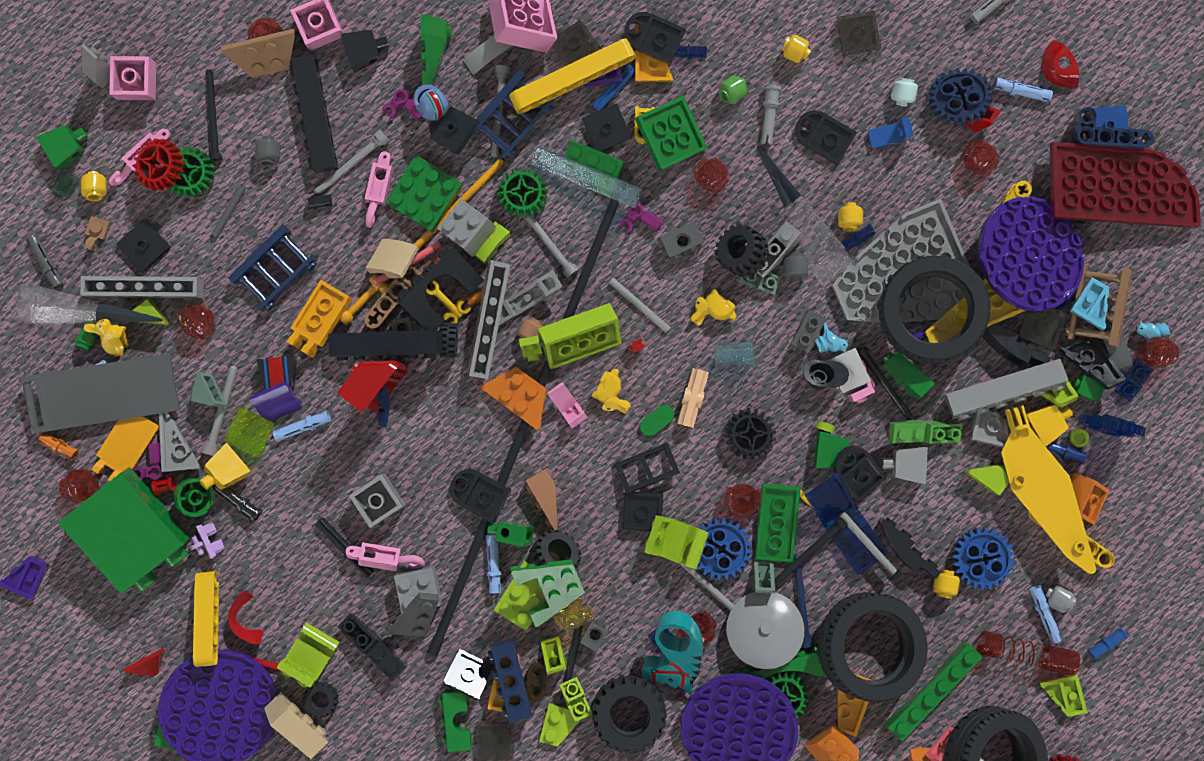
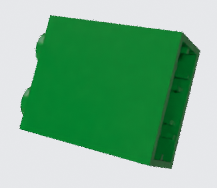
(126, 532)

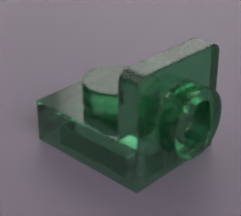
(64, 185)

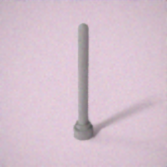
(502, 74)
(379, 140)
(567, 267)
(211, 447)

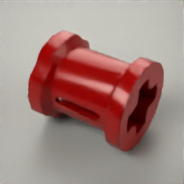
(163, 486)

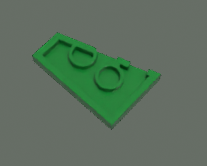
(594, 159)

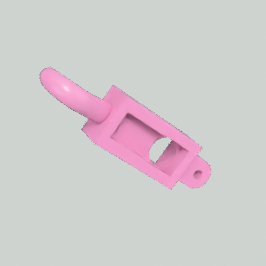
(117, 178)
(378, 189)
(385, 558)

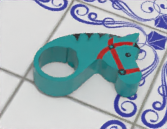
(681, 657)

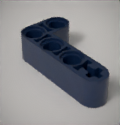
(1112, 134)

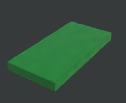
(777, 523)

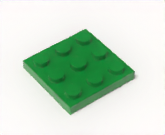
(670, 133)
(424, 193)

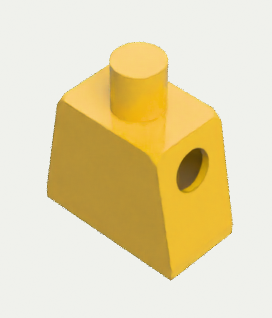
(1049, 422)
(224, 469)

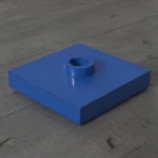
(1112, 118)

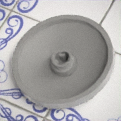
(765, 630)

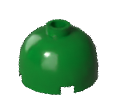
(192, 497)

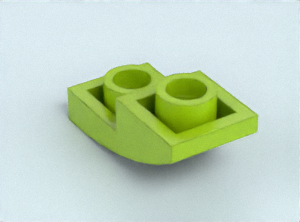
(490, 246)
(531, 348)
(575, 699)

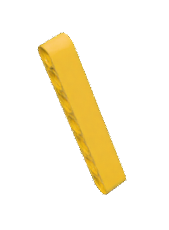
(572, 76)

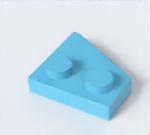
(1092, 303)

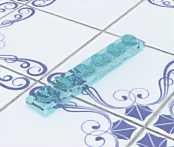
(586, 177)

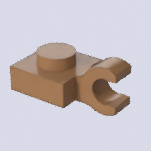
(97, 230)

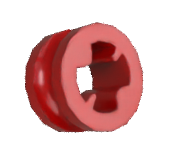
(636, 346)

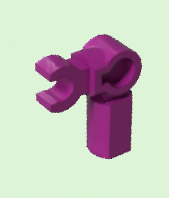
(400, 99)
(646, 217)
(153, 471)

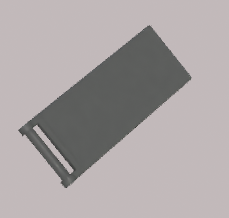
(102, 393)

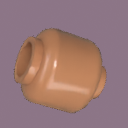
(529, 328)

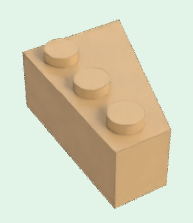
(295, 725)

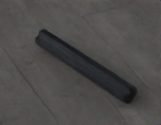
(341, 544)

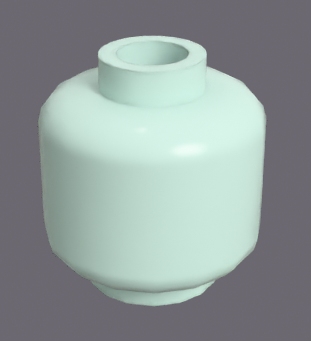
(904, 91)

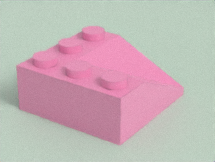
(523, 23)

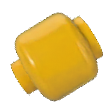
(796, 48)
(93, 186)
(850, 217)
(946, 584)

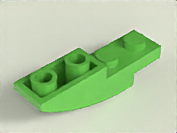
(925, 431)

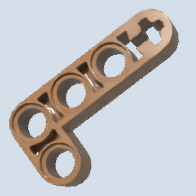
(389, 295)

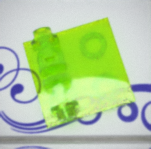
(249, 432)

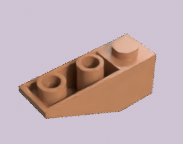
(545, 492)

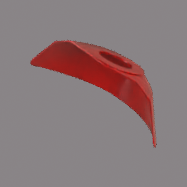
(1061, 77)
(245, 634)

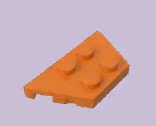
(519, 394)

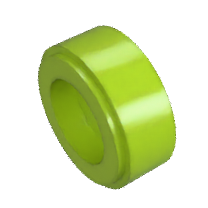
(825, 427)
(1078, 437)

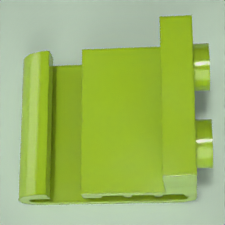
(676, 541)
(308, 656)

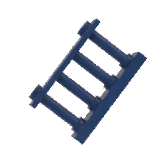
(493, 111)
(268, 249)

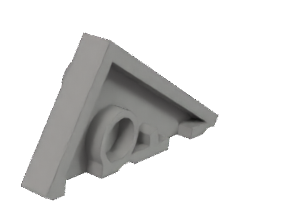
(174, 449)

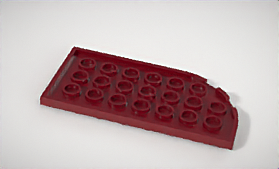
(1120, 186)

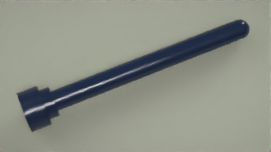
(808, 641)

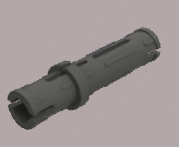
(48, 269)

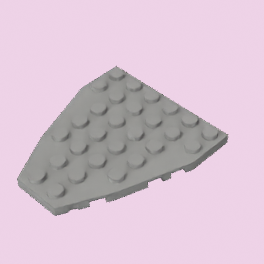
(912, 236)

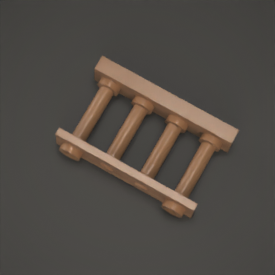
(1116, 317)

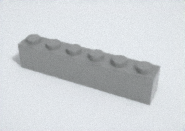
(141, 287)
(488, 319)
(1007, 389)

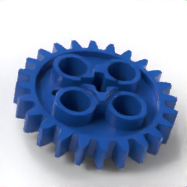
(731, 534)
(985, 575)

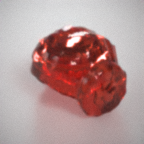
(263, 27)
(980, 157)
(711, 174)
(196, 321)
(1158, 352)
(78, 485)
(742, 500)
(706, 625)

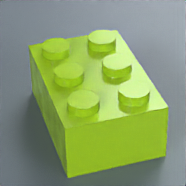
(519, 600)

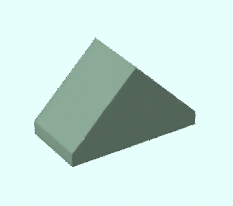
(207, 391)
(763, 577)

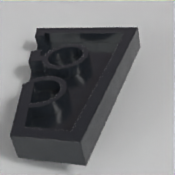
(1094, 360)

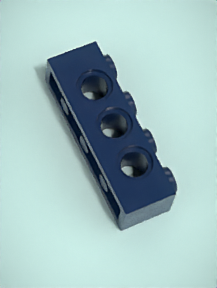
(521, 709)

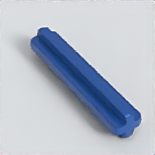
(613, 89)

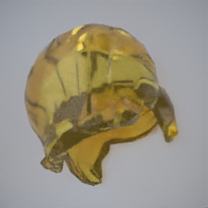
(573, 615)

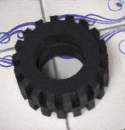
(730, 244)
(555, 542)

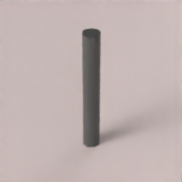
(228, 211)

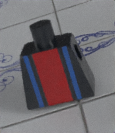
(277, 370)

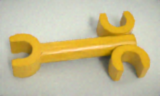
(454, 311)

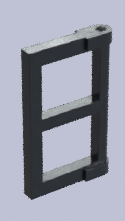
(651, 480)

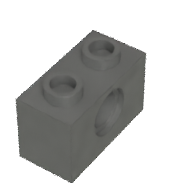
(690, 233)
(807, 331)

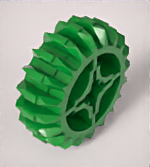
(196, 170)
(515, 193)
(800, 698)

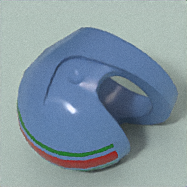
(432, 102)

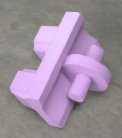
(211, 548)

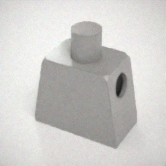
(908, 464)

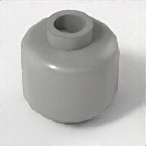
(1060, 598)

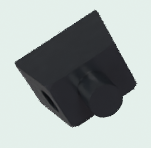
(363, 48)

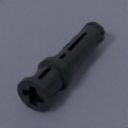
(242, 504)

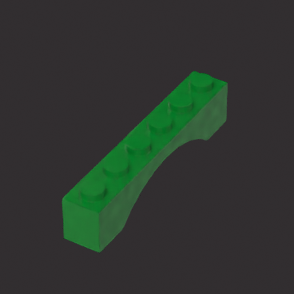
(803, 662)
(914, 711)

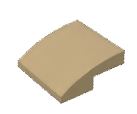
(392, 258)

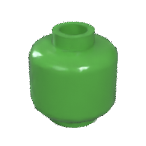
(732, 89)

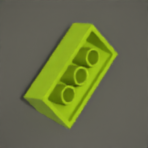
(580, 335)

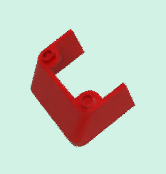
(368, 380)

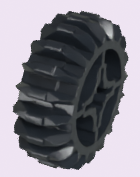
(749, 424)

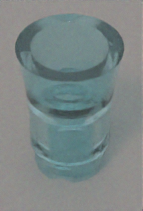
(735, 354)

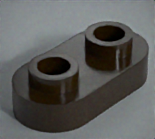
(535, 680)

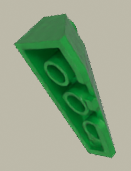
(435, 40)

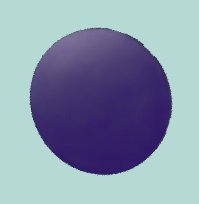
(1030, 256)
(217, 708)
(739, 721)

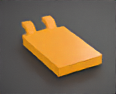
(318, 317)
(125, 445)

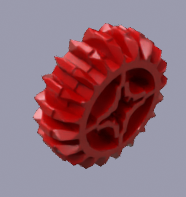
(158, 176)

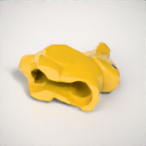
(715, 306)
(112, 336)
(608, 392)

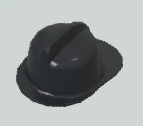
(825, 374)

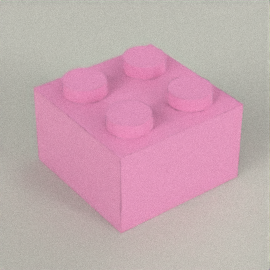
(317, 23)
(132, 78)

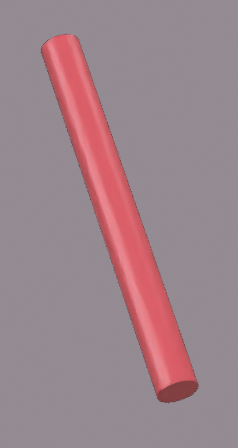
(419, 256)

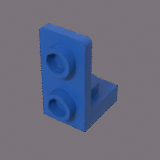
(890, 134)

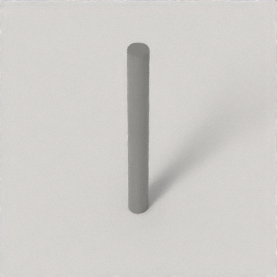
(638, 304)
(868, 544)
(708, 586)

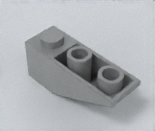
(95, 65)
(779, 247)

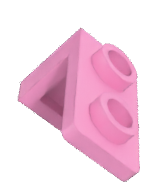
(861, 395)
(567, 405)

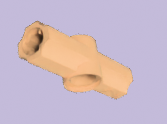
(693, 397)

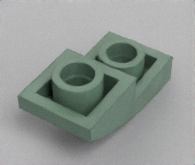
(768, 284)

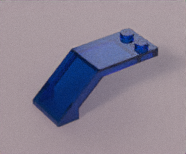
(829, 502)

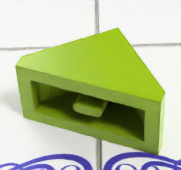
(150, 308)
(553, 655)

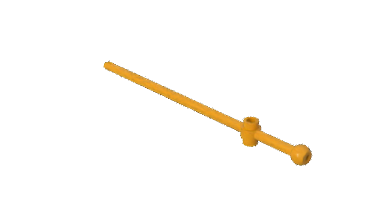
(347, 316)

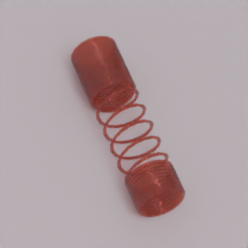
(1060, 659)

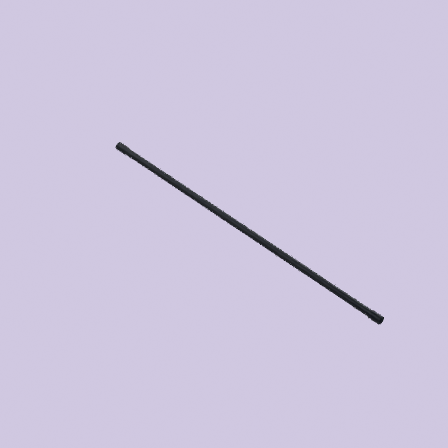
(438, 638)

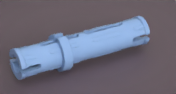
(1029, 91)
(309, 423)
(493, 564)
(1042, 606)

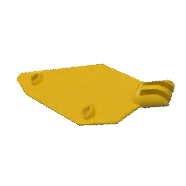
(1045, 489)

